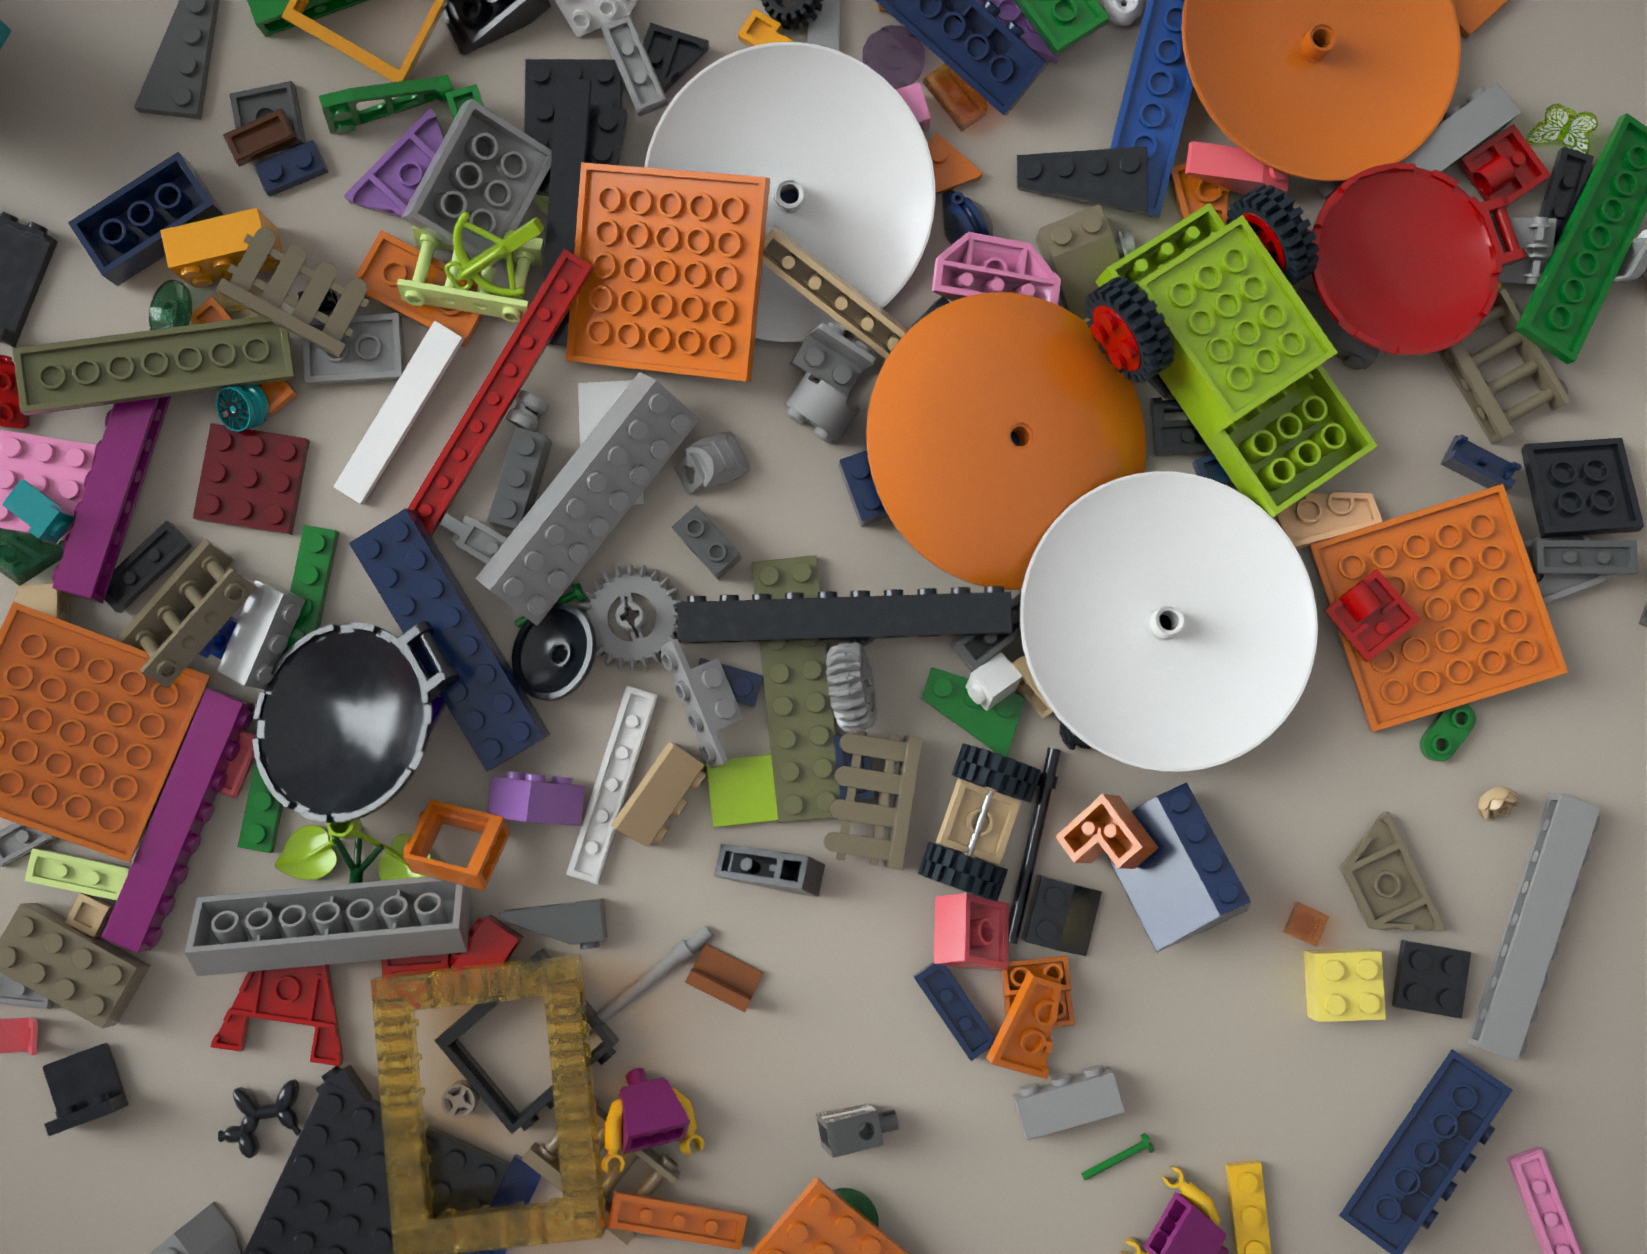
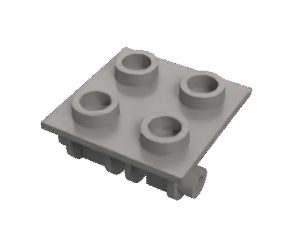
(1537, 239)

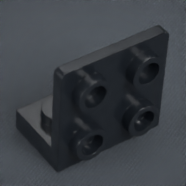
(83, 1088)

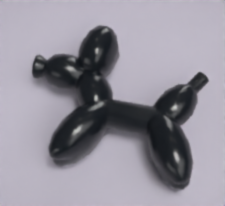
(249, 1106)

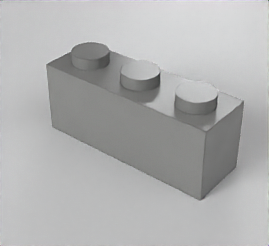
(261, 635)
(1068, 1101)

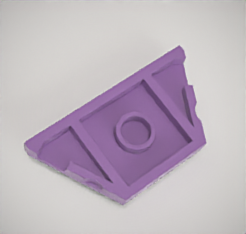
(398, 172)

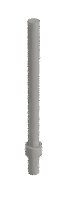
(681, 953)

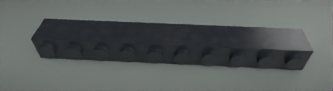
(845, 617)

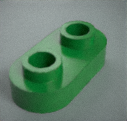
(1448, 730)

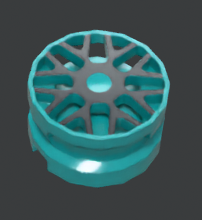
(244, 406)

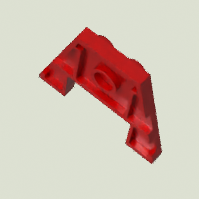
(287, 996)

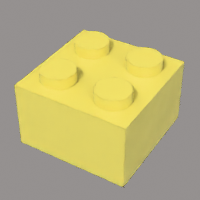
(1344, 984)

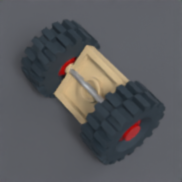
(979, 822)

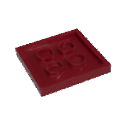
(251, 479)

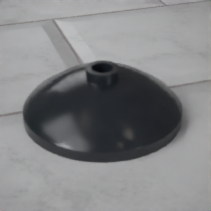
(541, 653)

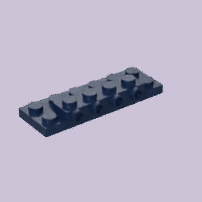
(974, 45)
(1426, 1154)

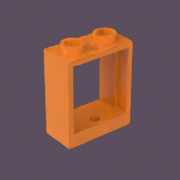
(485, 857)

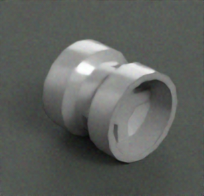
(524, 418)

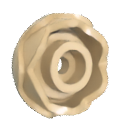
(1497, 802)

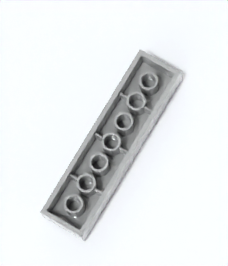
(588, 498)
(328, 925)

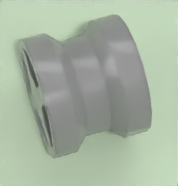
(456, 1105)

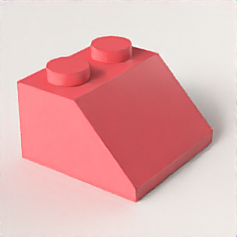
(971, 932)

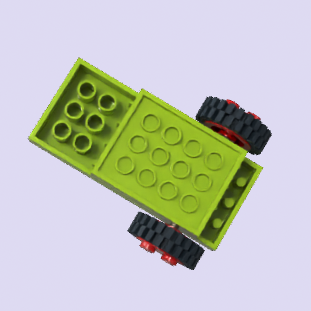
(1235, 344)

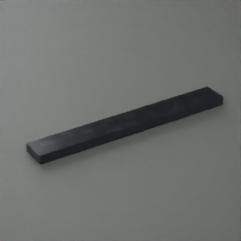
(568, 152)

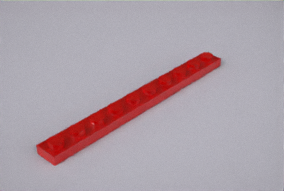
(500, 389)

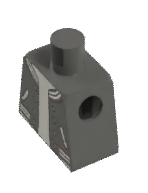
(841, 1132)

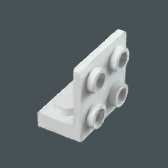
(590, 15)

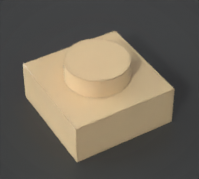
(89, 914)

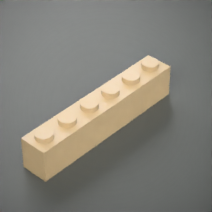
(831, 292)

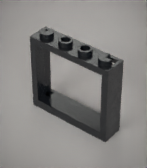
(484, 1085)

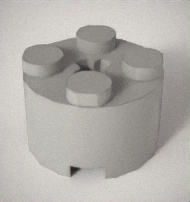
(821, 407)

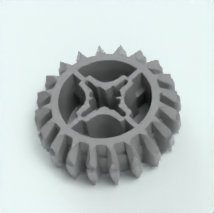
(851, 687)

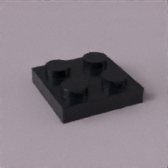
(1431, 979)

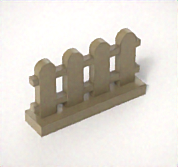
(280, 284)
(879, 815)

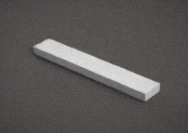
(399, 412)
(612, 784)

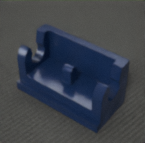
(1479, 464)

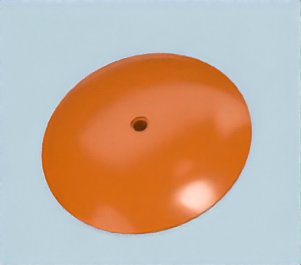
(1329, 108)
(947, 421)

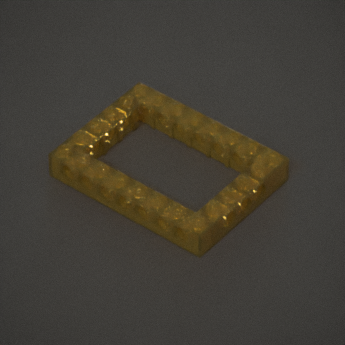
(565, 1219)

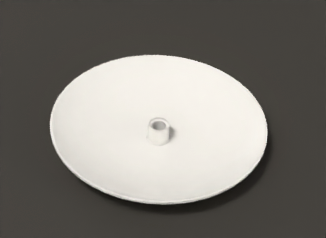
(835, 138)
(1235, 609)

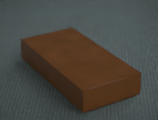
(260, 137)

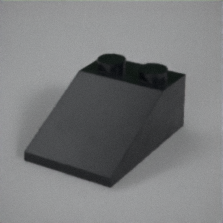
(485, 21)

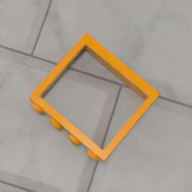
(294, 15)

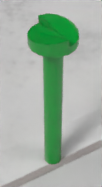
(576, 593)
(1119, 1157)

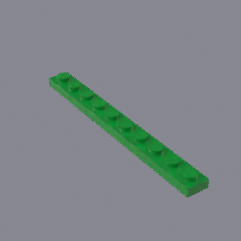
(310, 582)

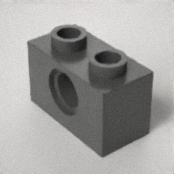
(707, 542)

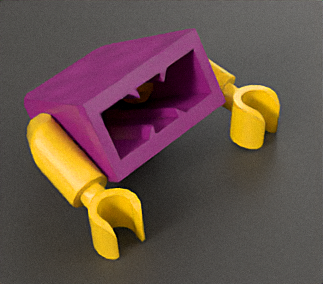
(648, 1117)
(1186, 1224)

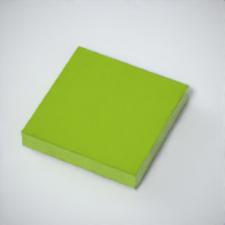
(742, 791)

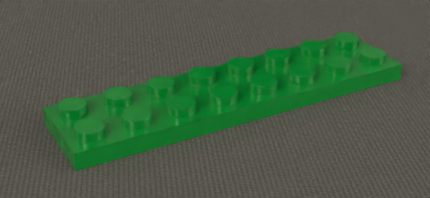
(1591, 245)

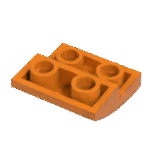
(1054, 967)

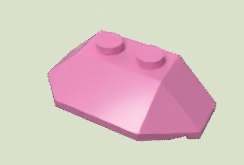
(993, 264)

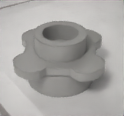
(1124, 243)

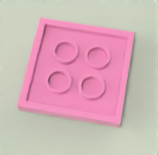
(48, 464)

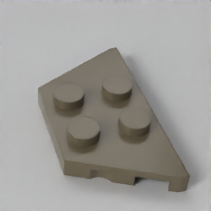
(1388, 882)

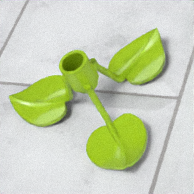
(310, 853)

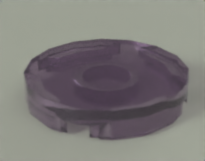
(895, 55)

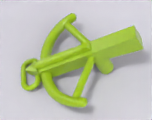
(503, 247)

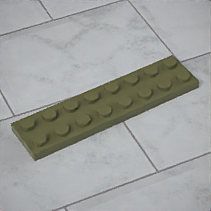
(151, 364)
(797, 701)

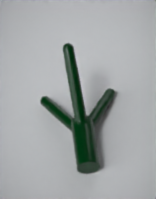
(356, 868)

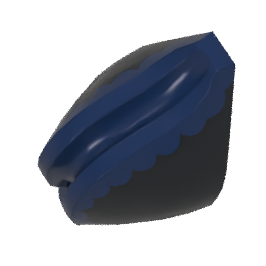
(964, 216)

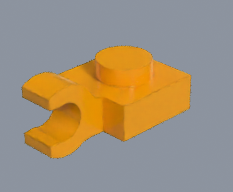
(761, 30)

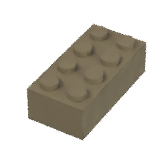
(69, 965)

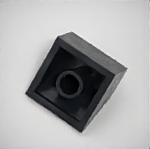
(1061, 915)

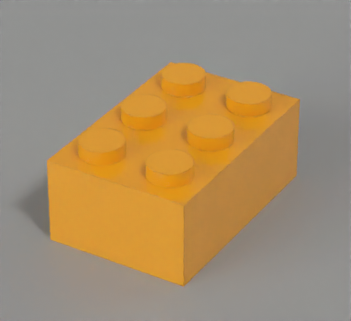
(208, 247)

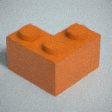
(1108, 828)

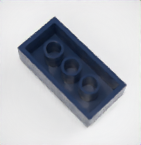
(125, 227)

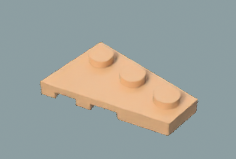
(1327, 516)

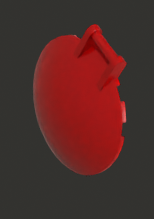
(1410, 258)

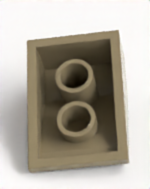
(1078, 252)

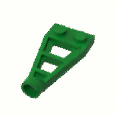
(341, 107)

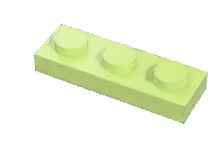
(76, 873)

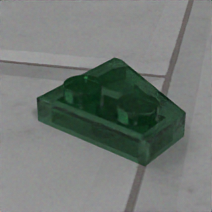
(26, 555)

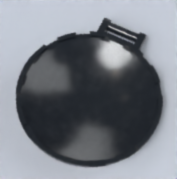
(347, 719)

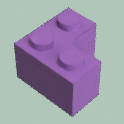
(533, 800)

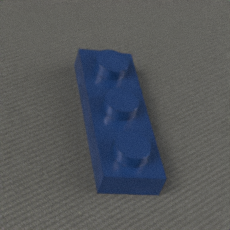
(955, 1009)

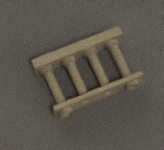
(1481, 394)
(174, 600)
(544, 1162)

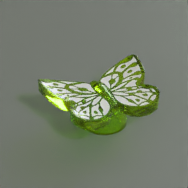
(1565, 126)

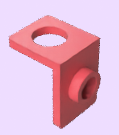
(19, 1035)

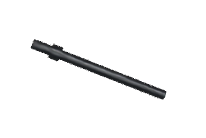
(1046, 783)

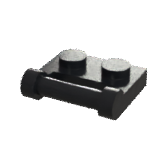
(1174, 436)

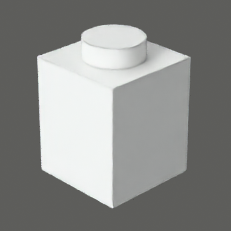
(993, 681)

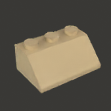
(660, 795)

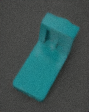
(40, 512)

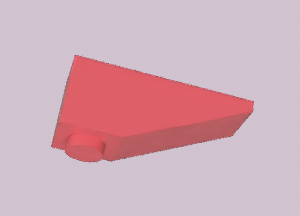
(1231, 168)

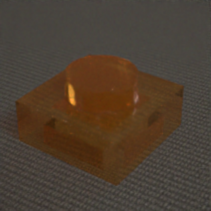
(1306, 924)

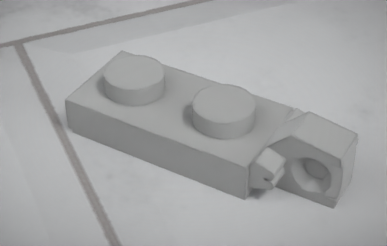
(474, 537)

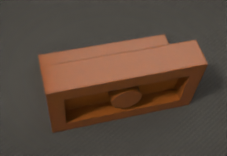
(724, 977)

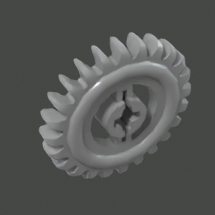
(622, 587)

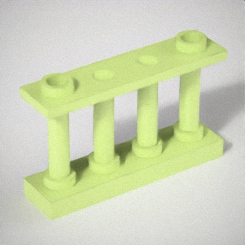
(481, 302)

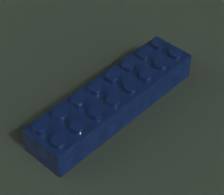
(421, 588)

